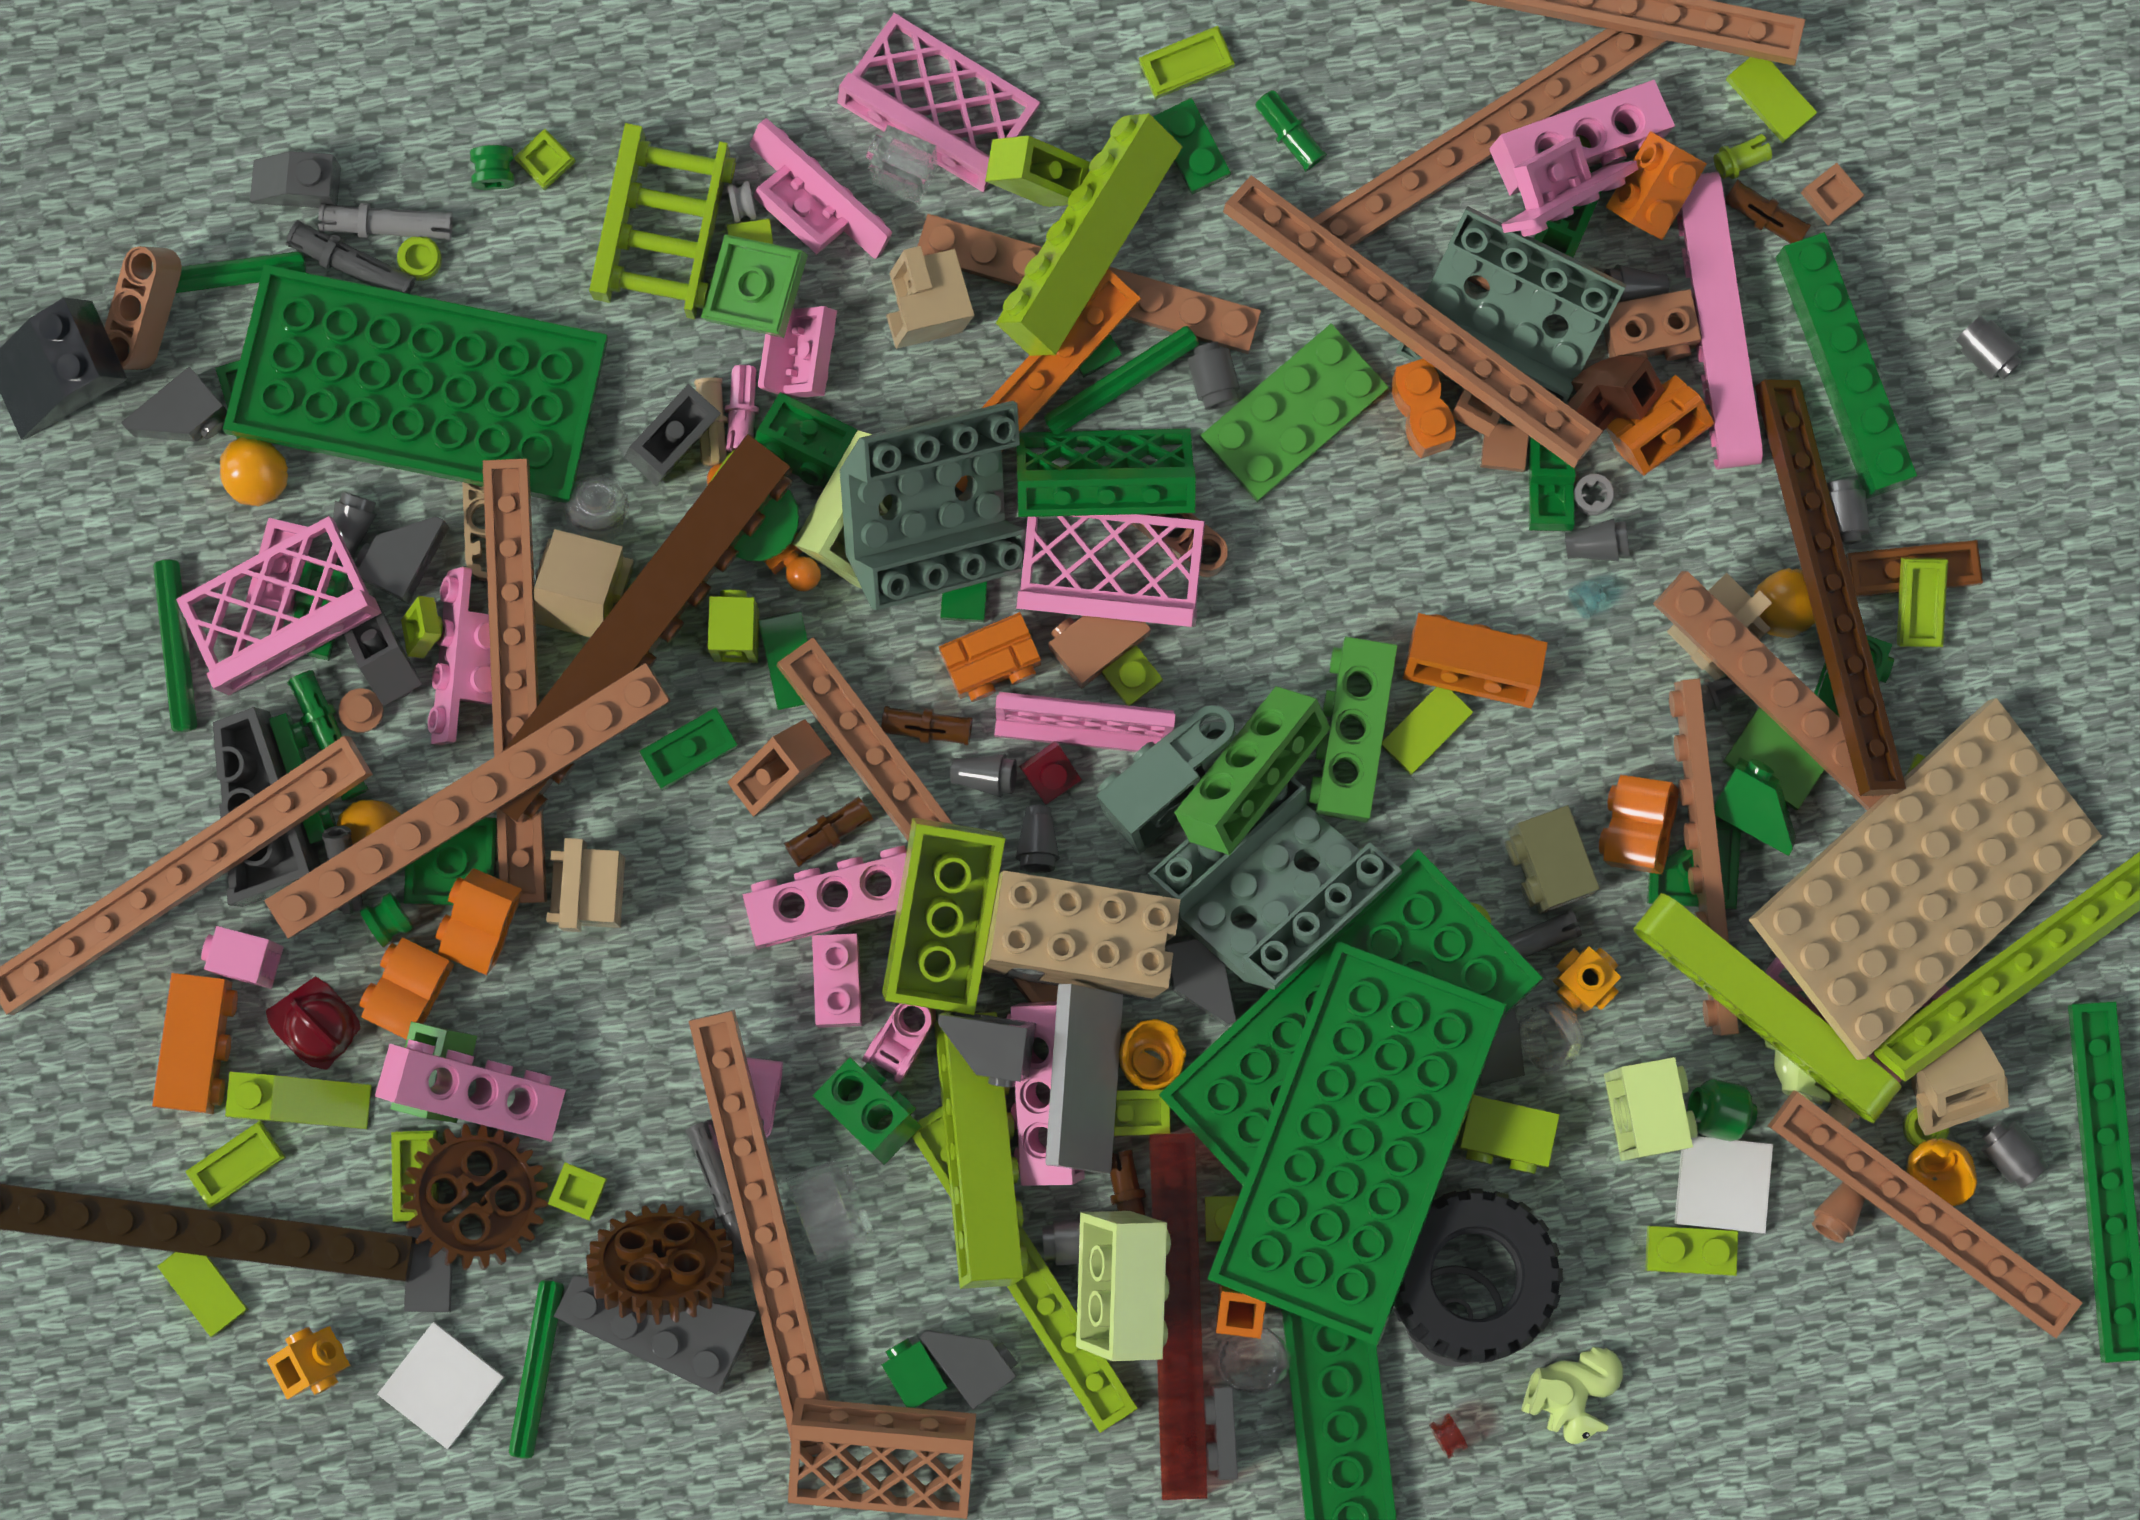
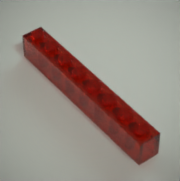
(1181, 1369)

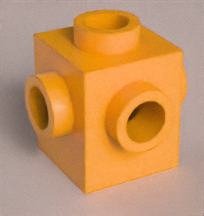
(1572, 987)
(308, 1362)

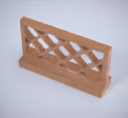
(883, 1431)

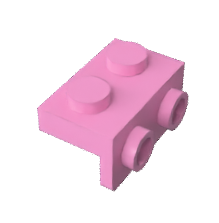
(802, 358)

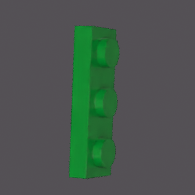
(291, 740)

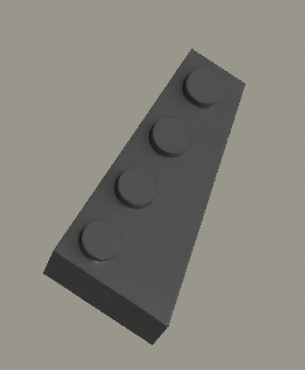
(246, 765)
(693, 1349)

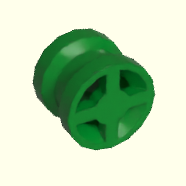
(492, 167)
(386, 919)

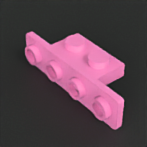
(1558, 182)
(811, 199)
(464, 658)

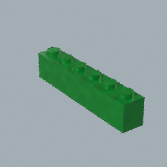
(1845, 365)

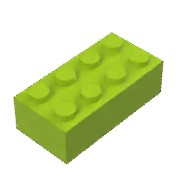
(943, 916)

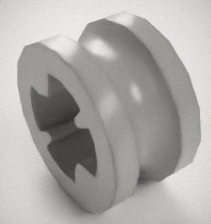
(741, 201)
(1597, 507)

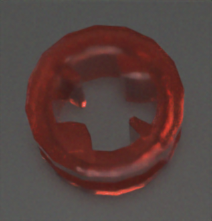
(1448, 1436)

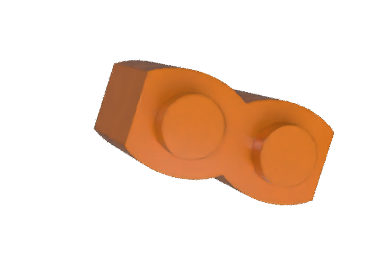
(1429, 419)
(1639, 824)
(478, 920)
(407, 987)

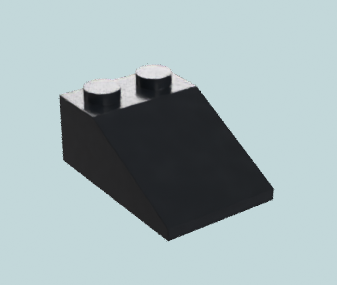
(56, 365)

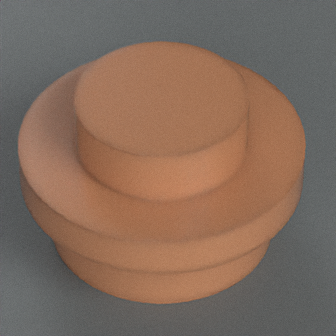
(360, 710)

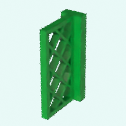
(1115, 489)

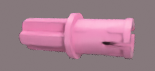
(742, 405)

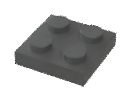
(1221, 1451)

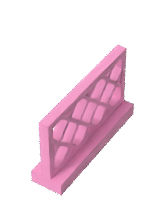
(882, 109)
(1106, 603)
(286, 642)
(1080, 722)

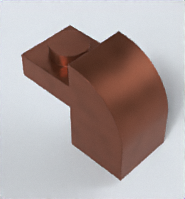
(1616, 389)

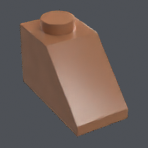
(1094, 644)
(779, 766)

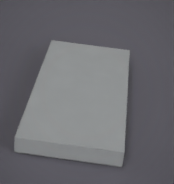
(1084, 1079)

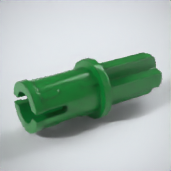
(1290, 130)

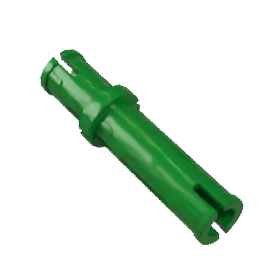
(319, 717)

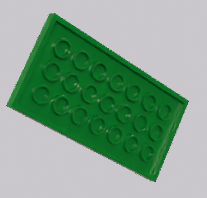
(413, 381)
(1414, 923)
(1357, 1143)

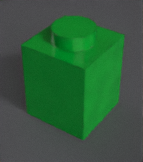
(913, 1373)

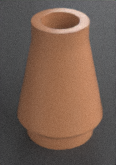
(1839, 1213)

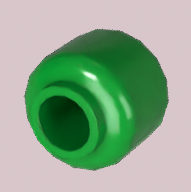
(1722, 1109)

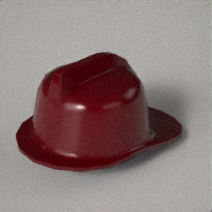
(314, 1023)

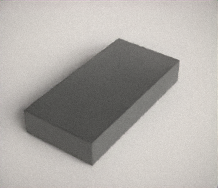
(429, 1279)

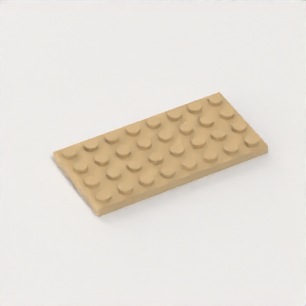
(1925, 879)

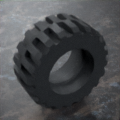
(1536, 1278)

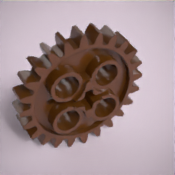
(449, 1166)
(660, 1264)

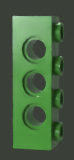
(1376, 664)
(1252, 770)

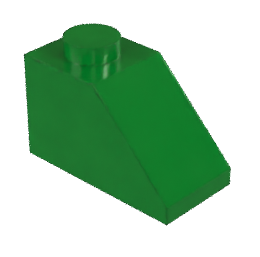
(1756, 805)

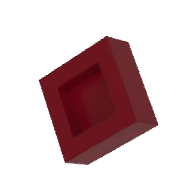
(1050, 772)

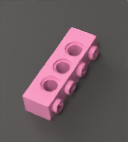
(1637, 108)
(772, 928)
(407, 1083)
(1029, 1111)

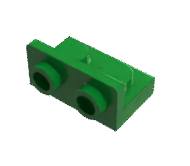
(805, 439)

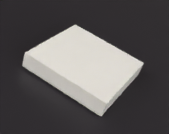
(1724, 1185)
(441, 1385)

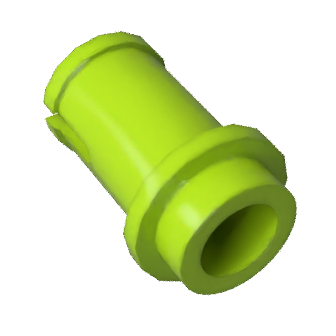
(1741, 157)

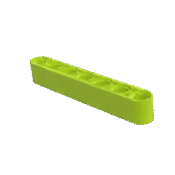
(1765, 1007)

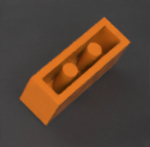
(1475, 660)
(194, 1043)

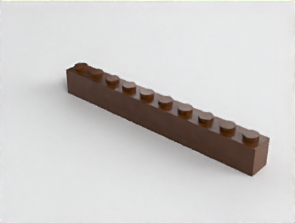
(662, 593)

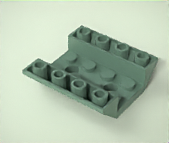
(1525, 287)
(929, 535)
(1292, 907)

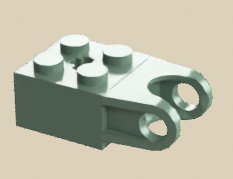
(1164, 773)

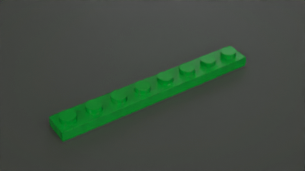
(2107, 1178)

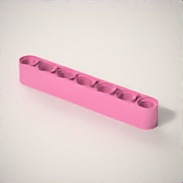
(1718, 310)

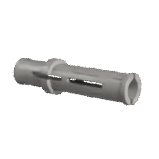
(382, 221)

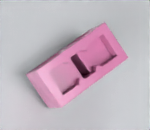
(242, 957)
(837, 980)

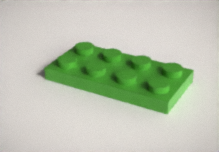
(1294, 412)

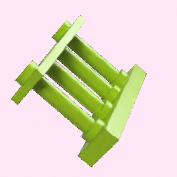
(628, 194)

